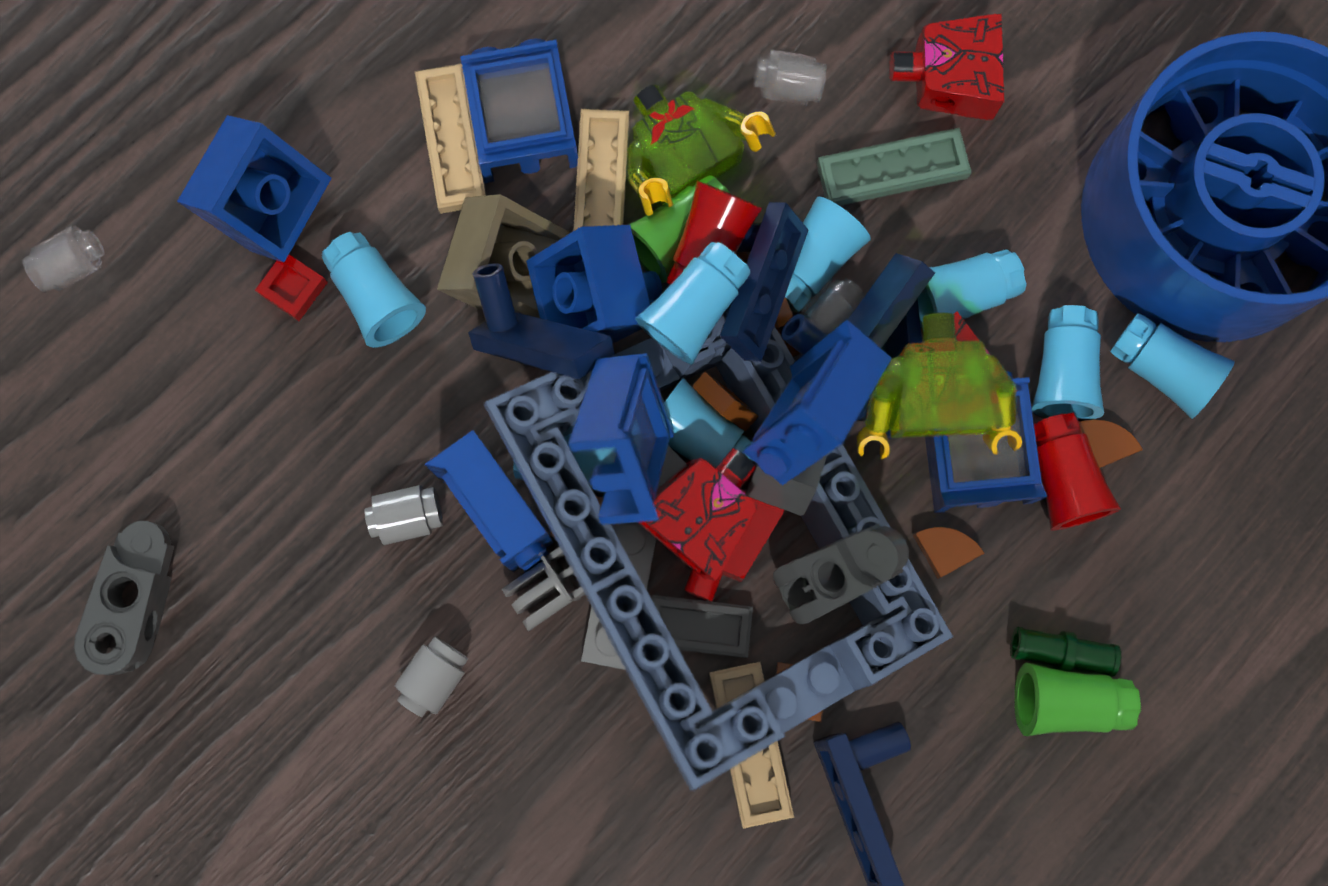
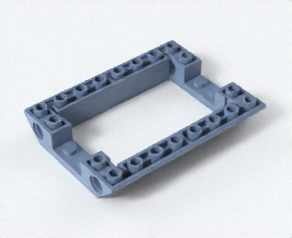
(895, 616)

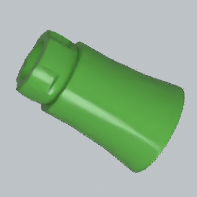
(660, 233)
(1073, 702)

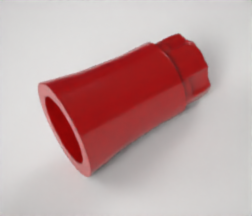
(712, 218)
(1071, 474)

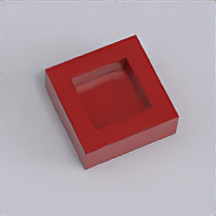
(291, 287)

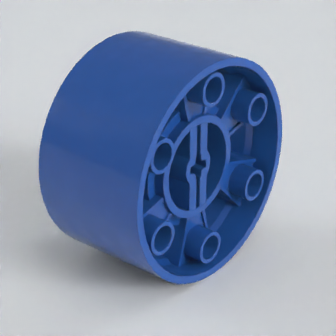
(1224, 196)

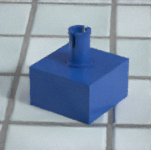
(255, 188)
(593, 281)

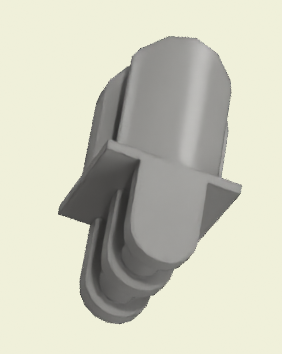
(557, 581)

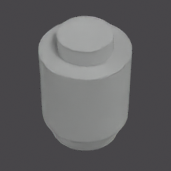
(403, 514)
(430, 677)

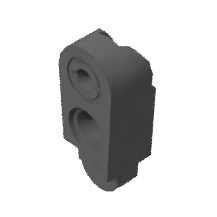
(141, 556)
(816, 583)

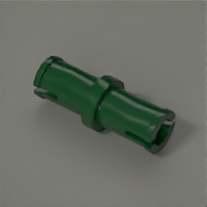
(1065, 651)

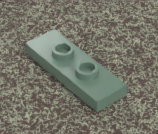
(894, 167)

